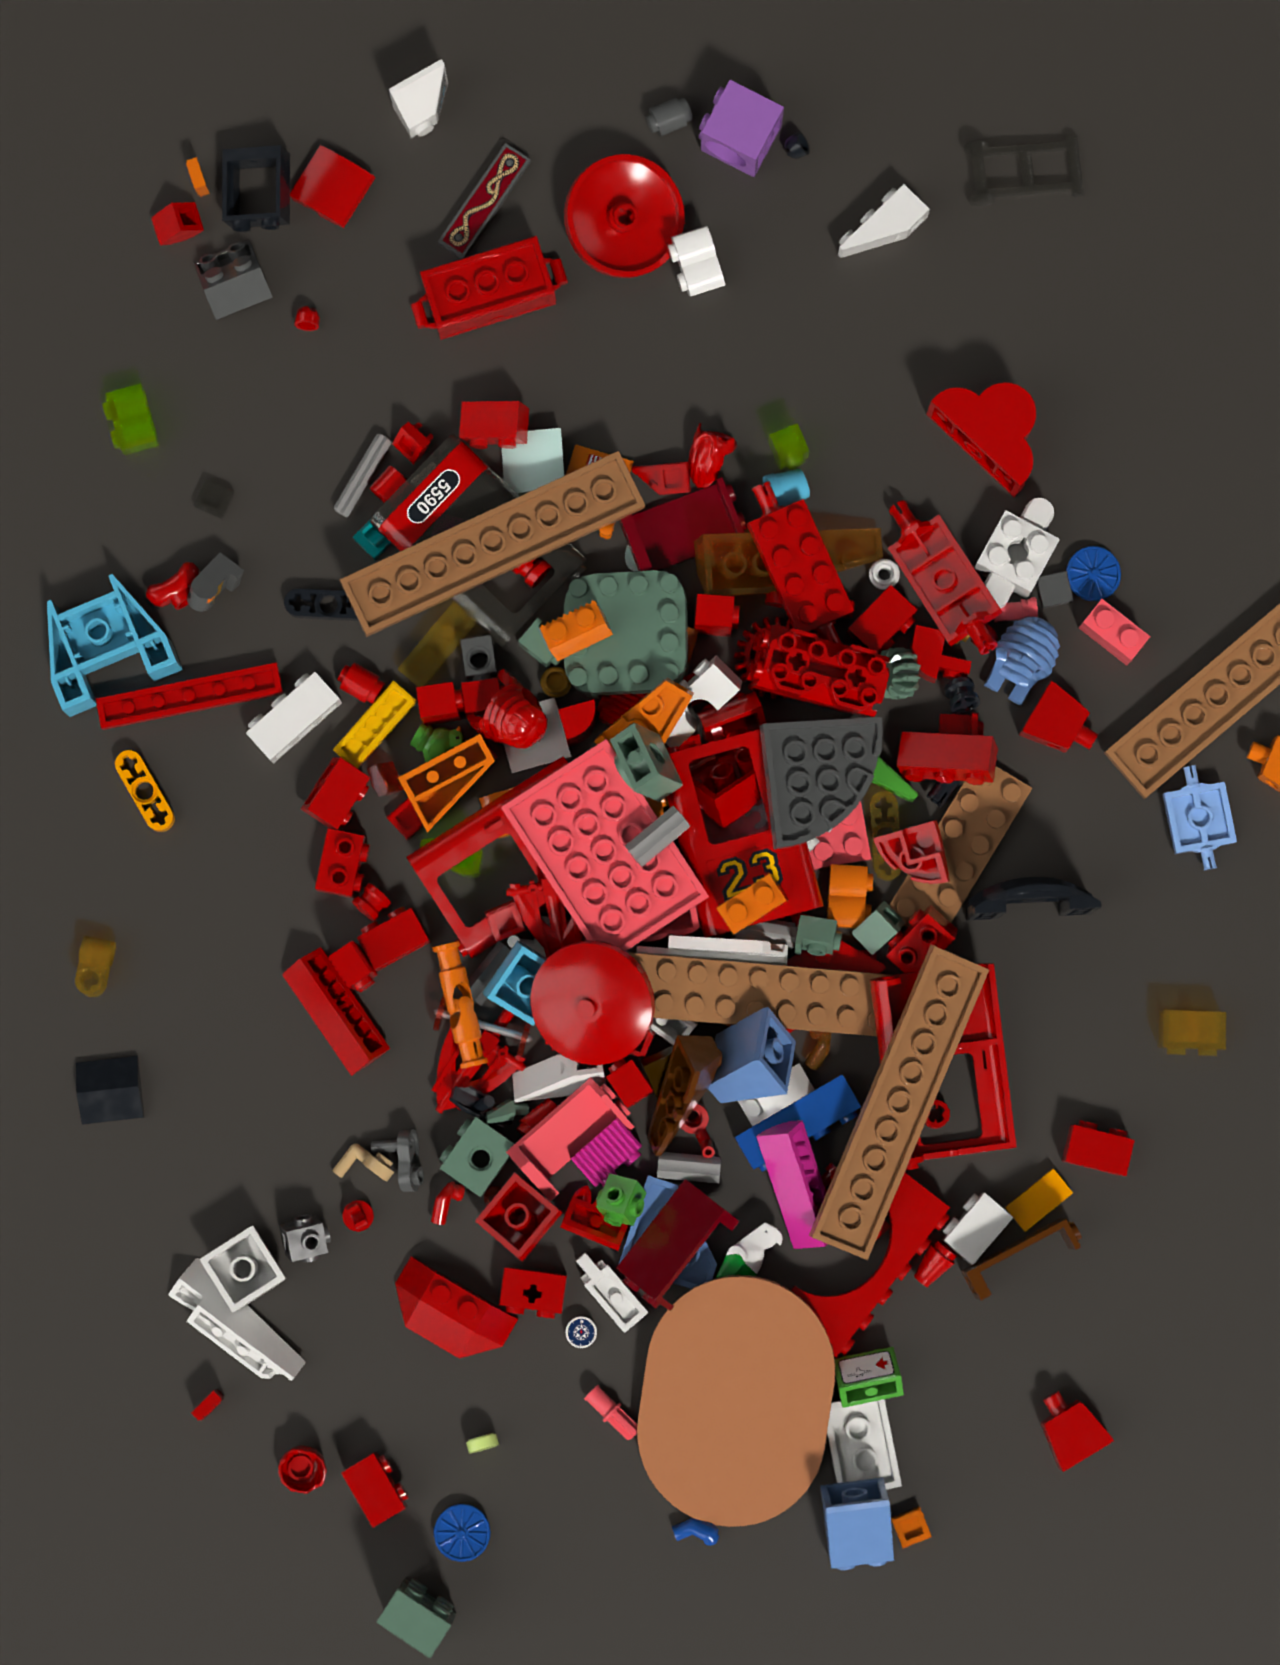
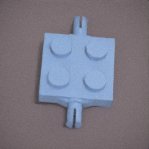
(1199, 817)

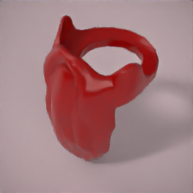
(708, 455)

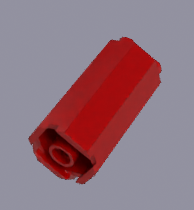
(818, 671)

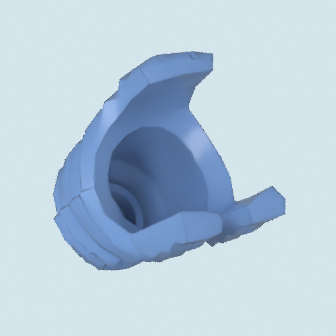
(1024, 657)

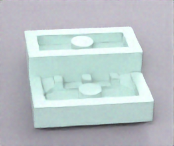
(535, 462)

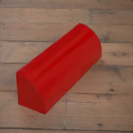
(335, 1011)

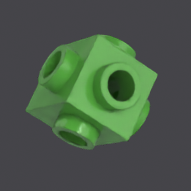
(621, 1200)

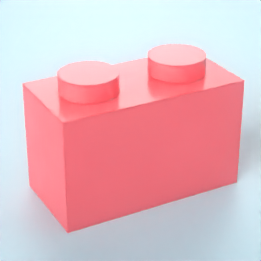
(1114, 632)

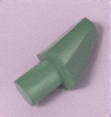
(506, 1111)

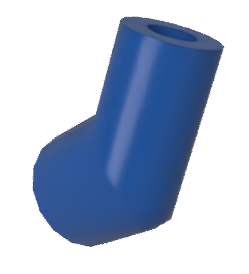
(698, 1528)

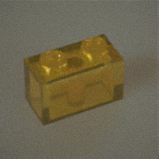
(1192, 1031)

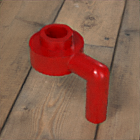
(698, 1127)

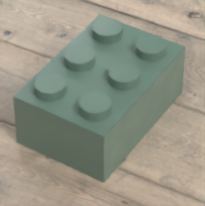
(417, 1616)

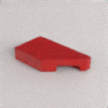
(665, 478)

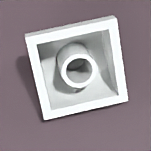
(243, 1269)

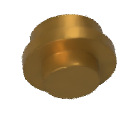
(555, 682)

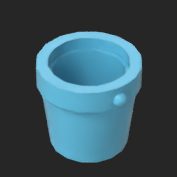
(788, 486)

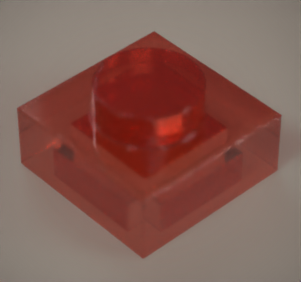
(384, 779)

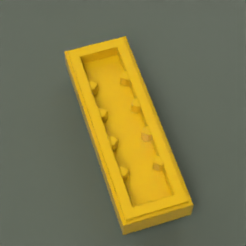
(375, 725)

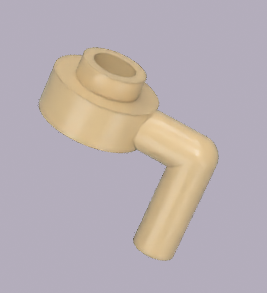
(377, 1164)

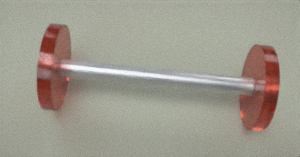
(525, 1037)

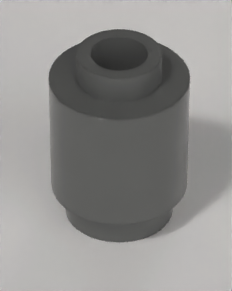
(669, 116)

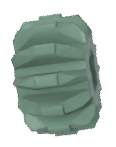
(903, 673)

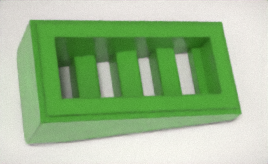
(889, 780)

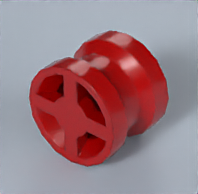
(371, 902)

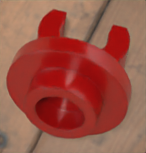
(358, 1215)

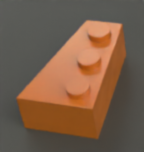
(445, 778)

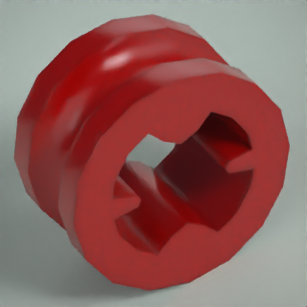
(945, 1115)

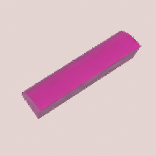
(794, 1179)

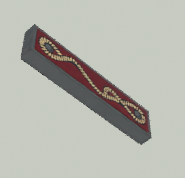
(484, 201)

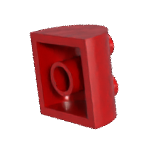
(735, 717)
(518, 1216)

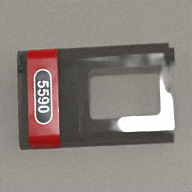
(450, 491)

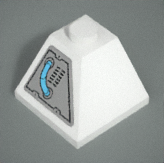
(420, 99)

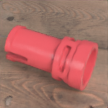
(1018, 610)

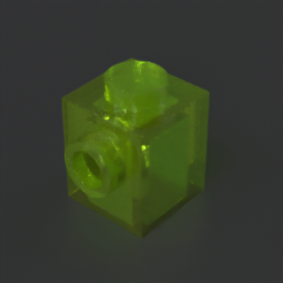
(789, 447)

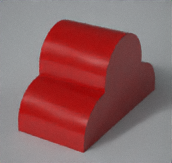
(990, 429)

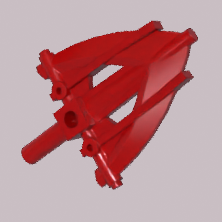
(529, 899)
(500, 1064)

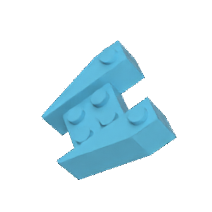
(99, 636)

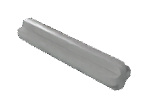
(362, 475)

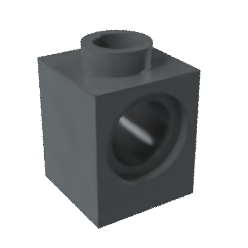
(474, 646)

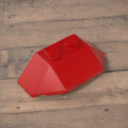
(449, 1312)

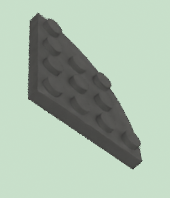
(817, 773)

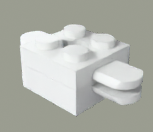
(1018, 551)

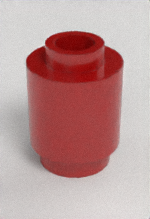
(360, 683)

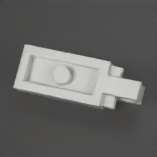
(611, 1293)

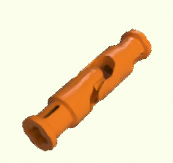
(462, 1015)

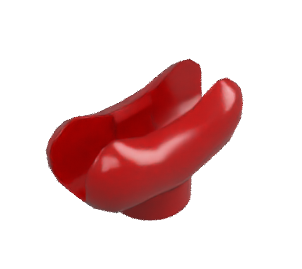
(175, 588)

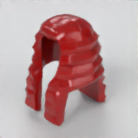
(511, 715)

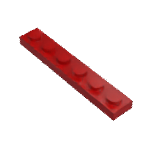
(189, 696)

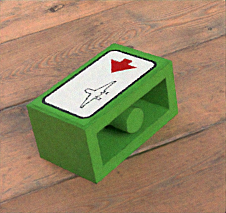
(868, 1377)

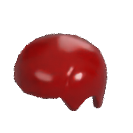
(302, 1469)

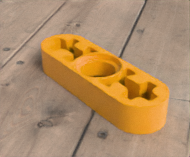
(141, 767)

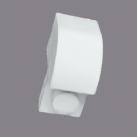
(762, 1108)

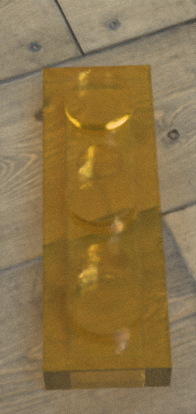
(437, 645)

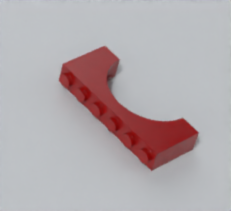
(912, 1219)

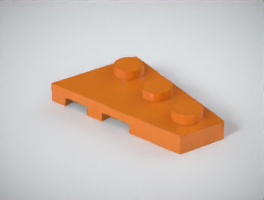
(656, 711)

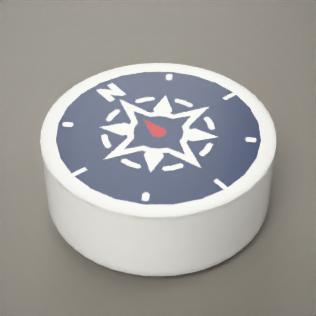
(581, 1332)

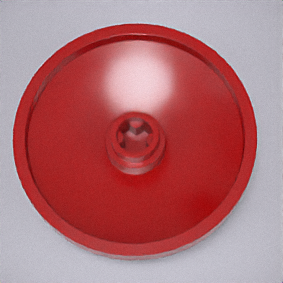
(623, 215)
(592, 1002)

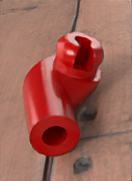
(443, 1200)

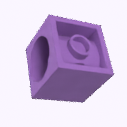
(740, 127)

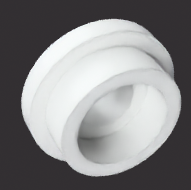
(884, 564)

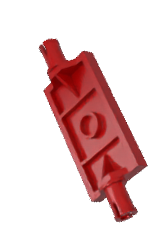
(799, 565)
(944, 579)

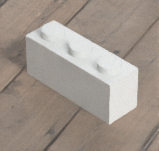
(293, 716)

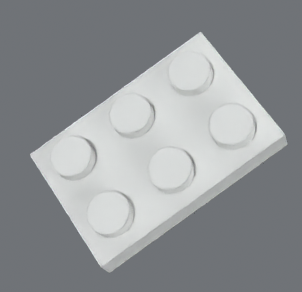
(862, 1443)

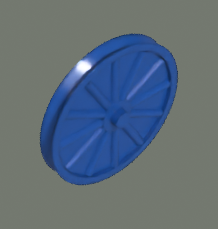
(1093, 573)
(462, 1532)

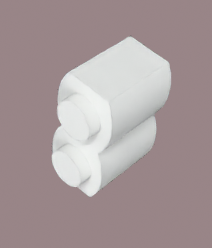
(697, 261)

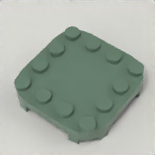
(647, 627)

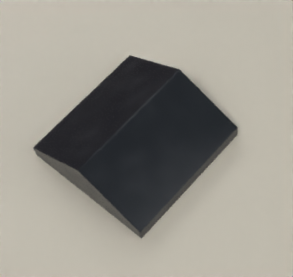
(109, 1090)

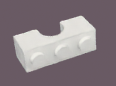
(712, 683)

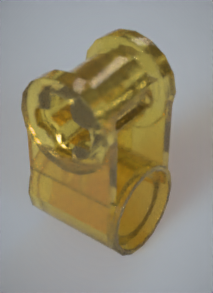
(95, 959)

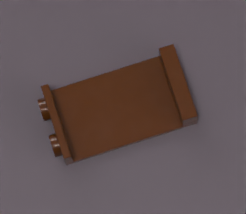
(972, 1273)

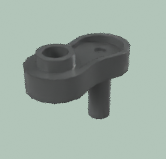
(407, 1146)

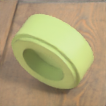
(482, 1443)

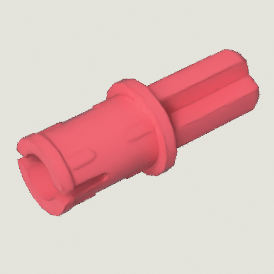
(612, 1412)

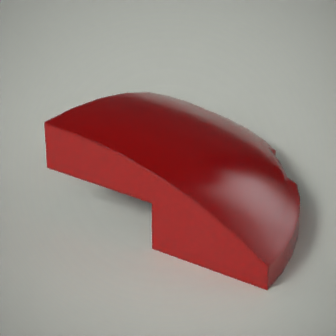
(916, 852)

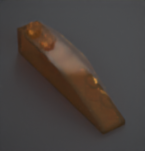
(733, 565)

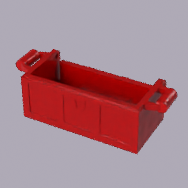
(488, 288)

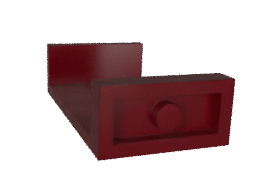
(668, 531)
(672, 1242)

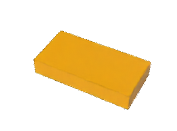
(1038, 1200)

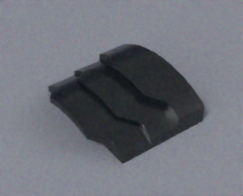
(992, 901)

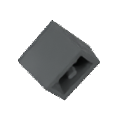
(232, 279)

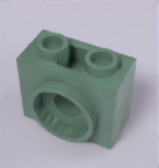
(645, 762)
(459, 1159)

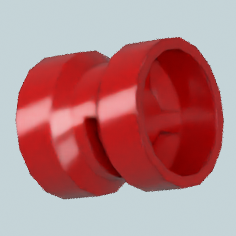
(533, 571)

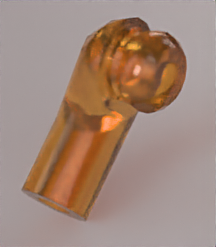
(820, 1049)

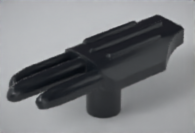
(475, 1103)

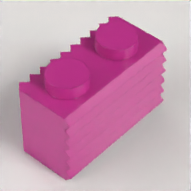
(607, 1152)

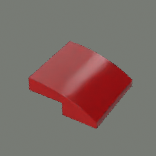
(332, 186)

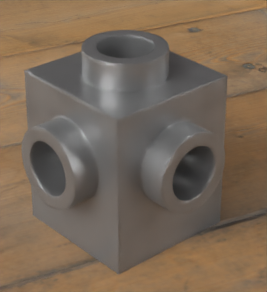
(305, 1238)

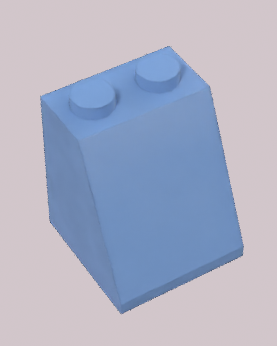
(754, 1059)
(857, 1523)

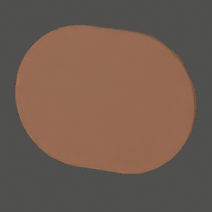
(736, 1401)

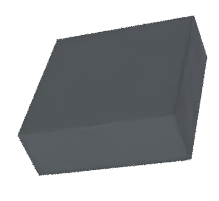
(1054, 589)

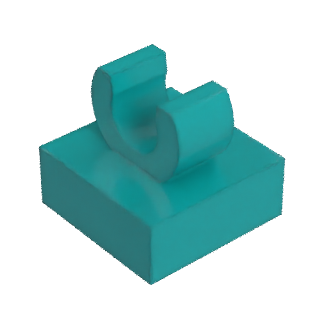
(371, 540)

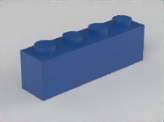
(817, 1110)

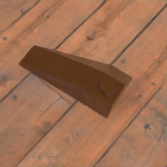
(685, 1082)

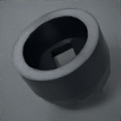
(797, 145)

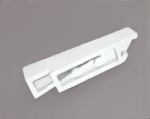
(722, 949)
(238, 1333)

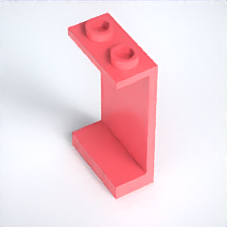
(566, 1132)

